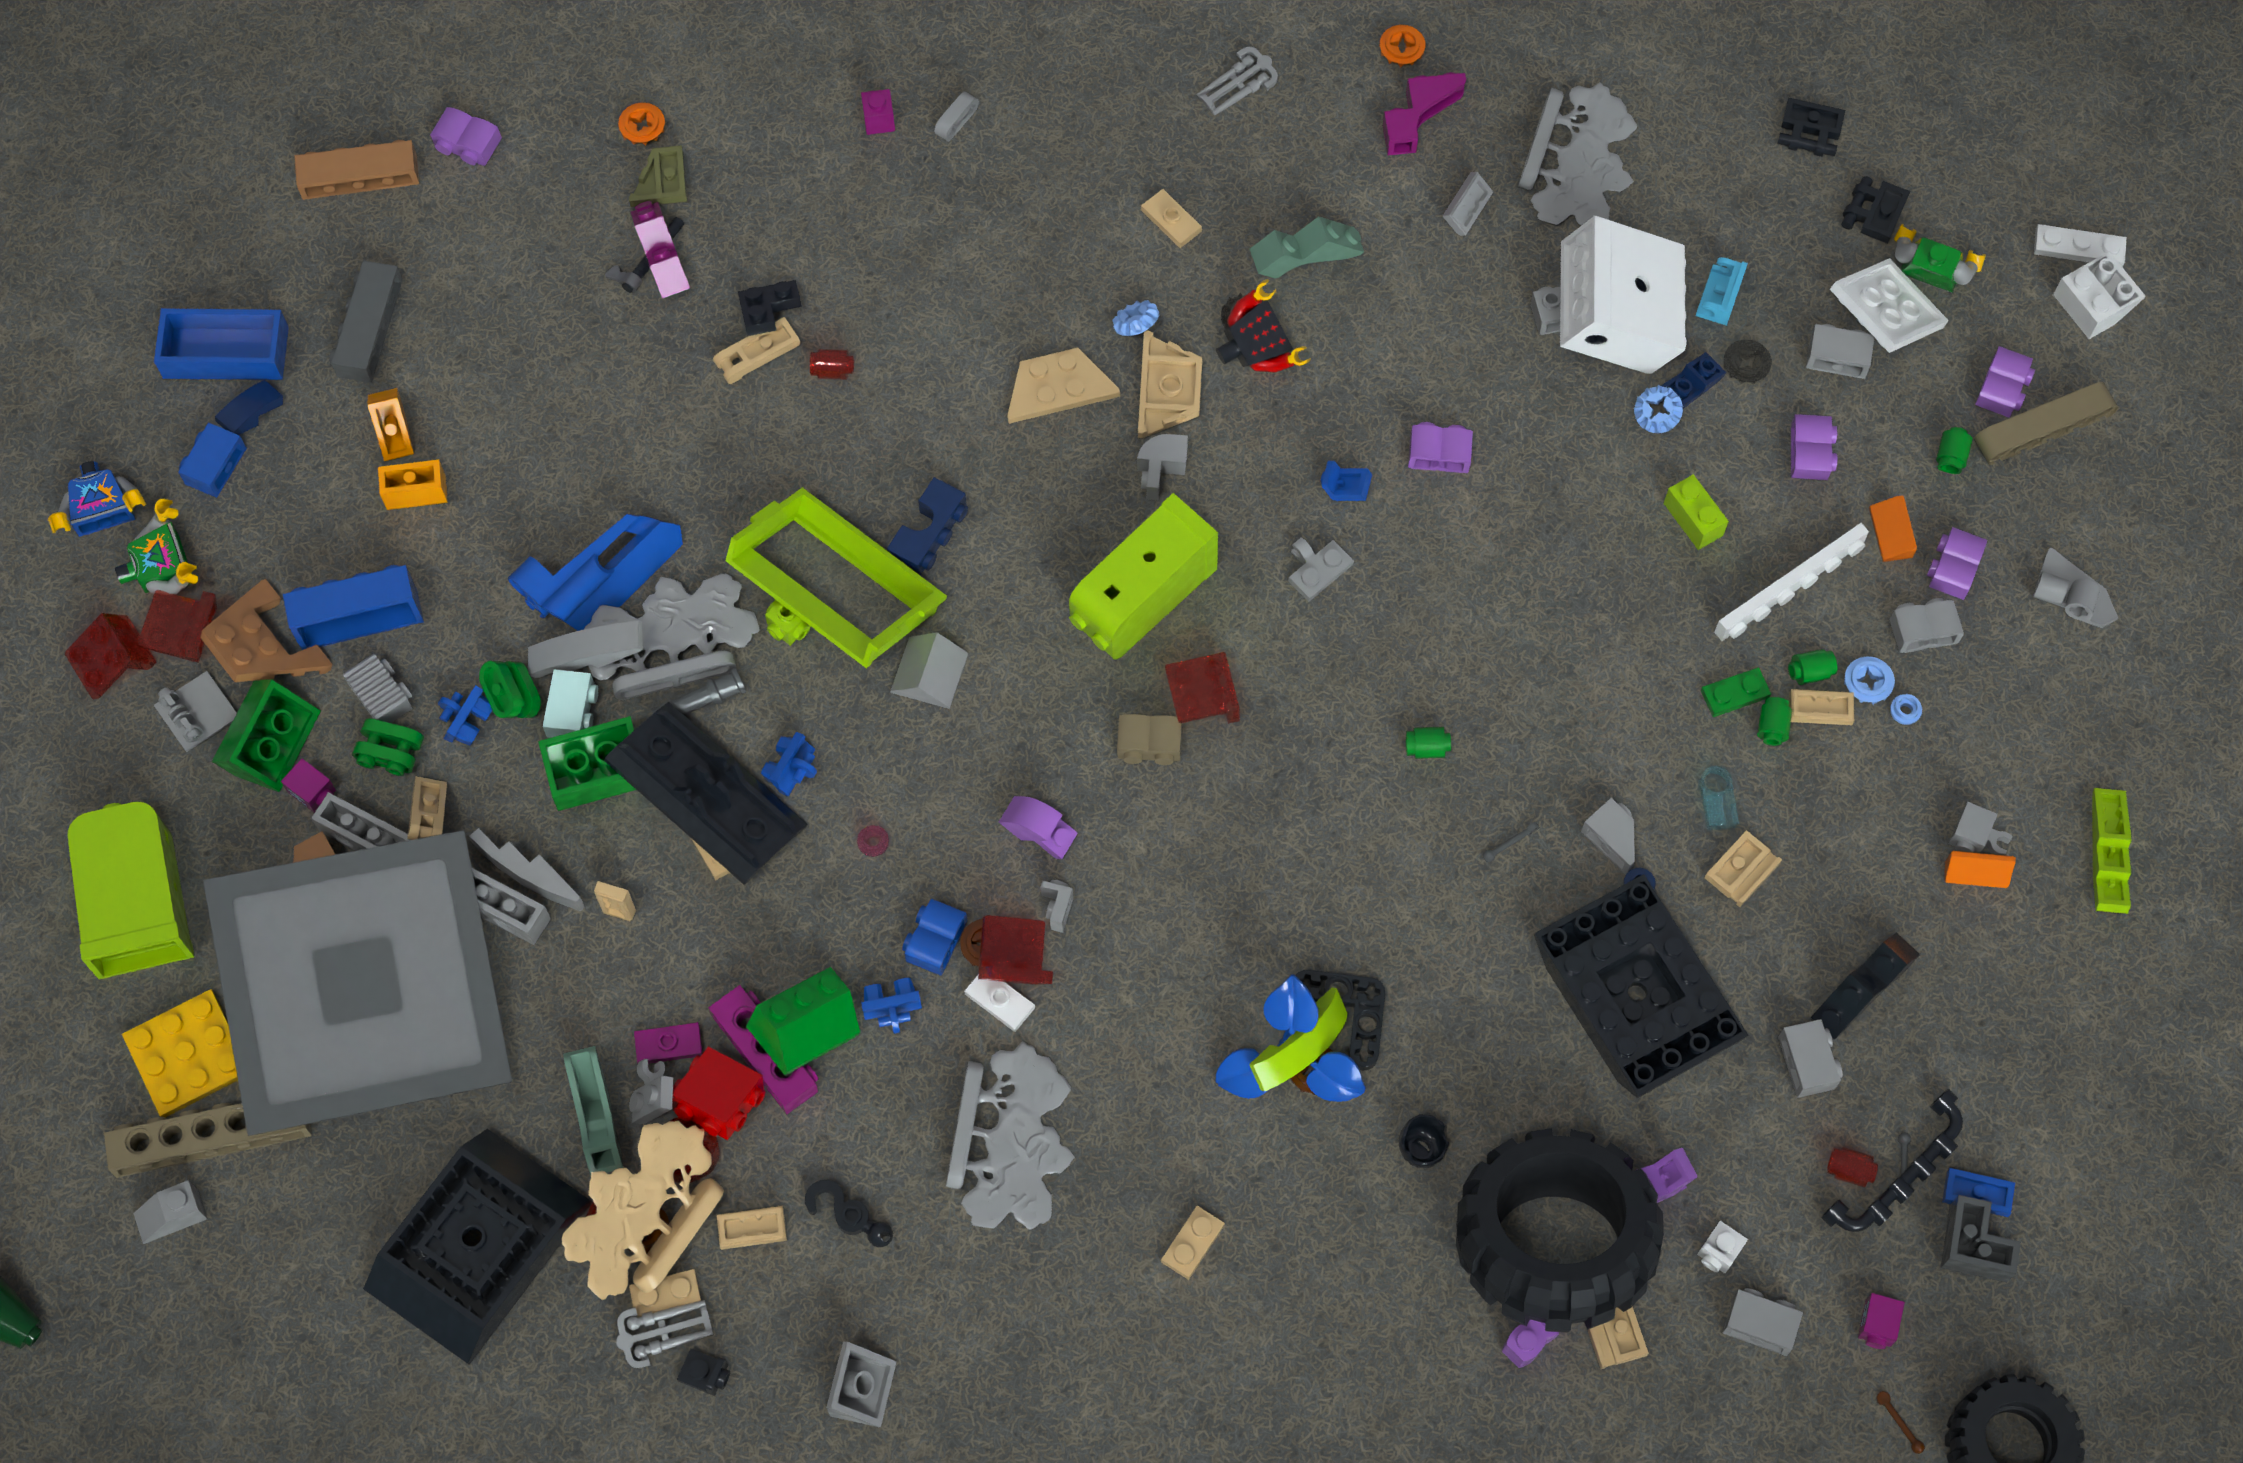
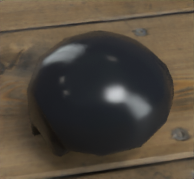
(1427, 1130)

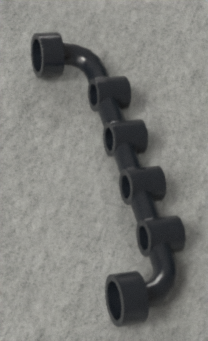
(1919, 1168)

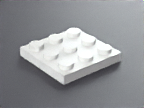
(1889, 305)

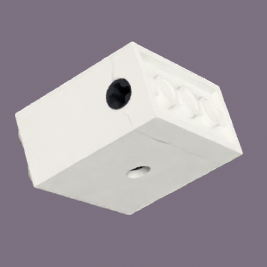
(1622, 295)

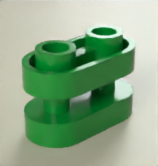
(509, 689)
(396, 760)

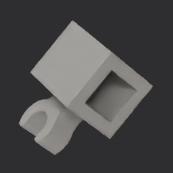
(1975, 831)

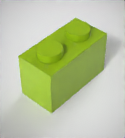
(1695, 512)

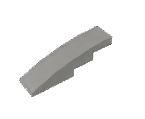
(586, 647)
(534, 875)

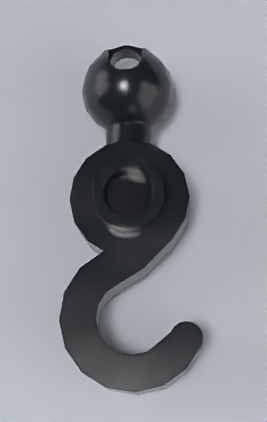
(850, 1215)

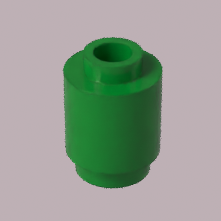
(1954, 450)
(1812, 666)
(1774, 721)
(1427, 742)

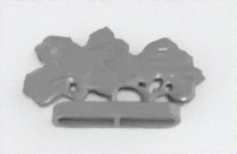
(1585, 163)
(674, 623)
(1019, 1144)

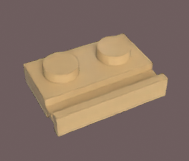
(1743, 868)
(1618, 1339)

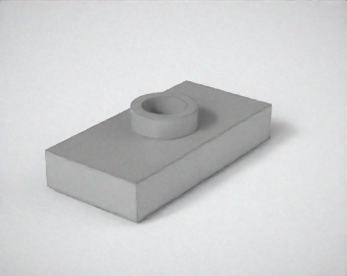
(1467, 203)

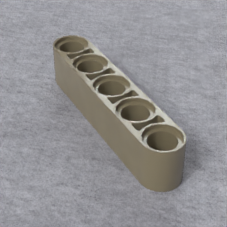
(2046, 421)

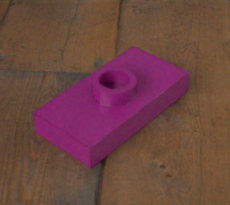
(668, 1043)

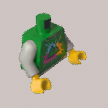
(1935, 262)
(158, 555)

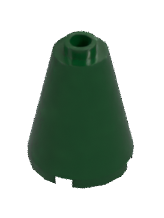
(17, 1321)

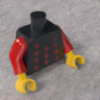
(1258, 336)

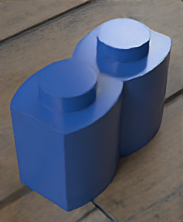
(935, 936)

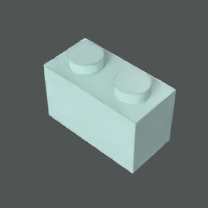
(569, 702)

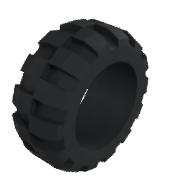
(1548, 1290)

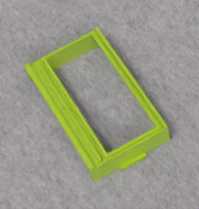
(854, 547)

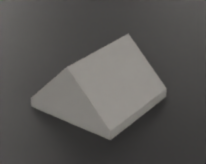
(930, 670)
(860, 1385)

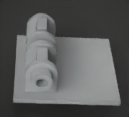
(195, 710)

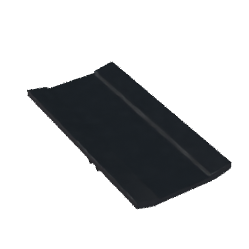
(705, 792)

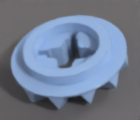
(1135, 318)
(1661, 422)
(1876, 670)

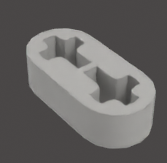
(956, 116)

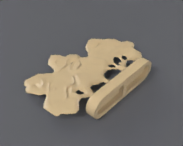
(631, 1206)

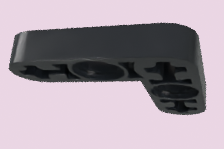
(1362, 1008)

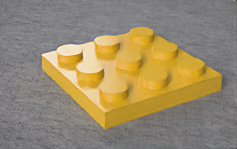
(184, 1053)

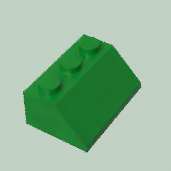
(266, 734)
(578, 767)
(805, 1021)

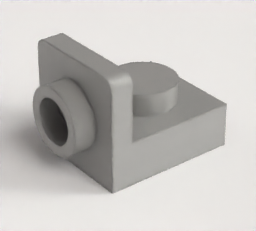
(1059, 909)

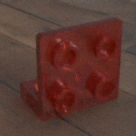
(177, 624)
(107, 652)
(1203, 688)
(1013, 951)

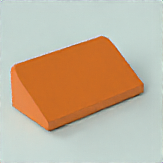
(1893, 529)
(1979, 869)

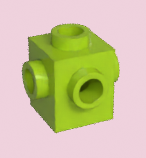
(785, 624)

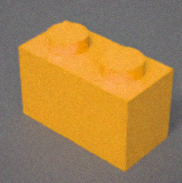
(412, 484)

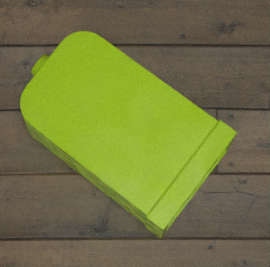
(1145, 577)
(127, 890)

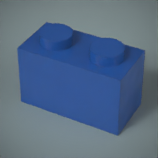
(212, 459)

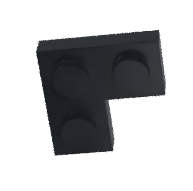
(761, 302)

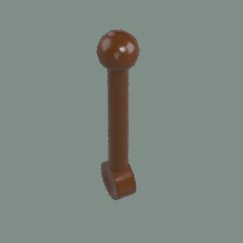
(1884, 1398)

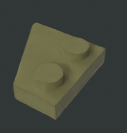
(662, 178)

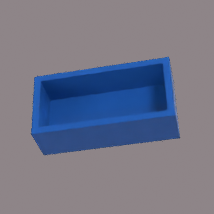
(221, 344)
(353, 607)

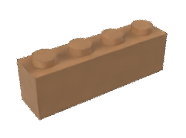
(356, 169)

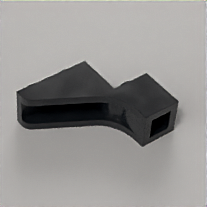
(1865, 984)

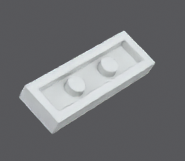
(2077, 244)

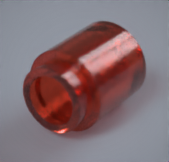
(831, 364)
(1852, 1166)

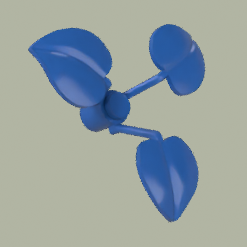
(1293, 1010)

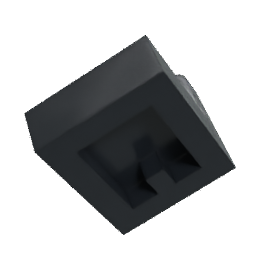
(704, 1372)

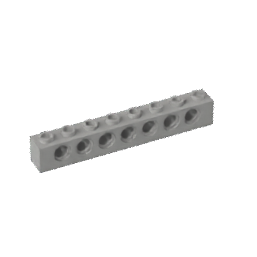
(495, 900)

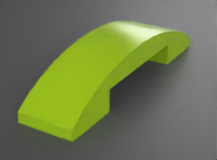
(1301, 1049)

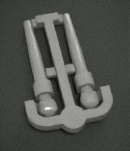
(1264, 63)
(625, 1340)

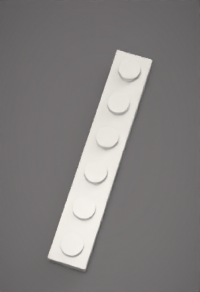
(1783, 589)

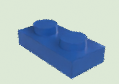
(1980, 1187)

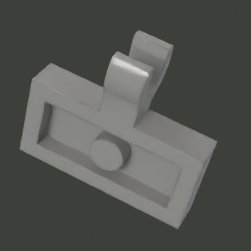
(1318, 569)
(654, 1097)

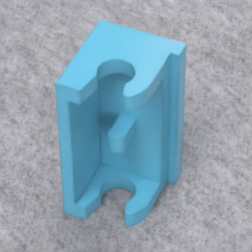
(1721, 290)

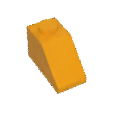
(390, 424)

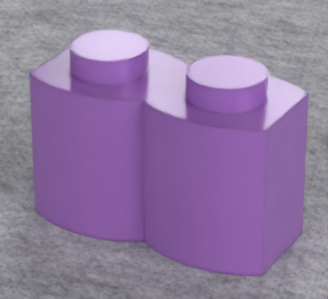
(465, 136)
(2005, 381)
(1812, 447)
(1440, 448)
(1957, 562)
(1527, 1342)

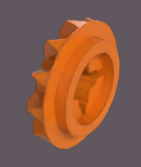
(1413, 41)
(636, 114)

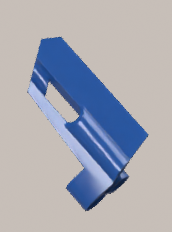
(585, 585)

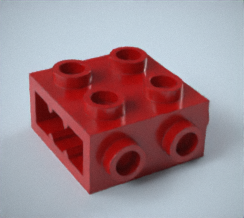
(717, 1093)

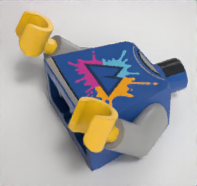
(96, 501)

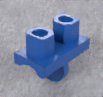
(474, 704)
(793, 765)
(878, 1006)

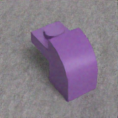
(1040, 823)
(1670, 1174)

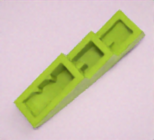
(2110, 850)

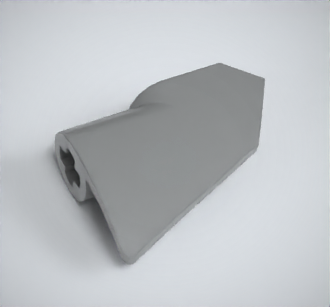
(2074, 590)

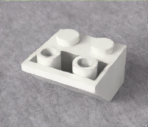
(2098, 294)

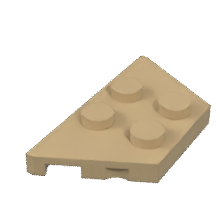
(1058, 384)
(1168, 386)

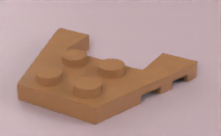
(248, 646)

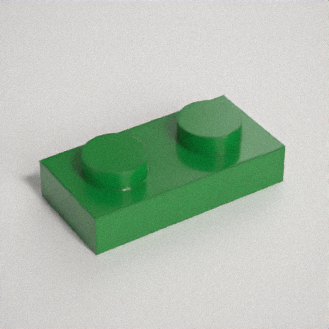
(1735, 692)

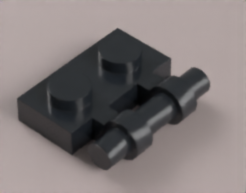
(1811, 119)
(1884, 212)

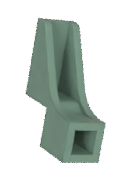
(1316, 242)
(593, 1110)

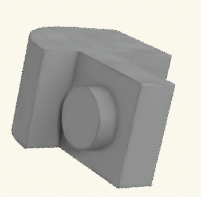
(1161, 455)

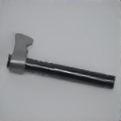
(631, 280)

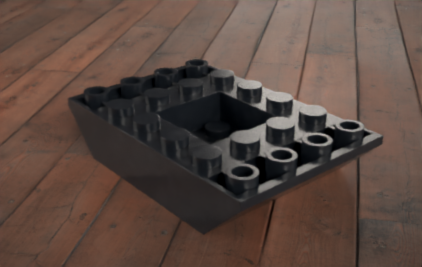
(1629, 943)
(463, 1290)

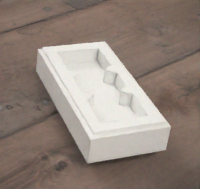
(1000, 1001)

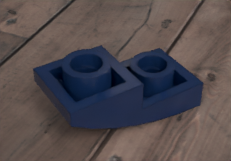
(1696, 378)
(243, 411)

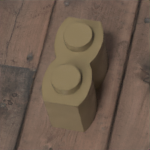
(1149, 738)

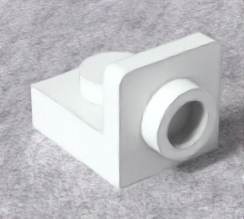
(1721, 1248)

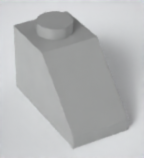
(1613, 833)
(169, 1211)

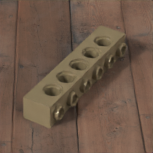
(123, 1141)

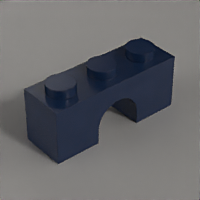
(944, 507)

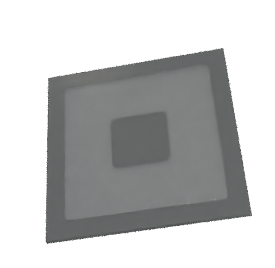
(356, 982)

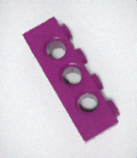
(787, 1092)

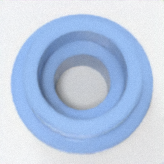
(1909, 701)

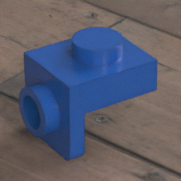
(1346, 483)

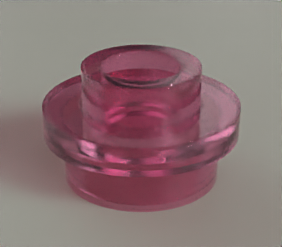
(869, 832)

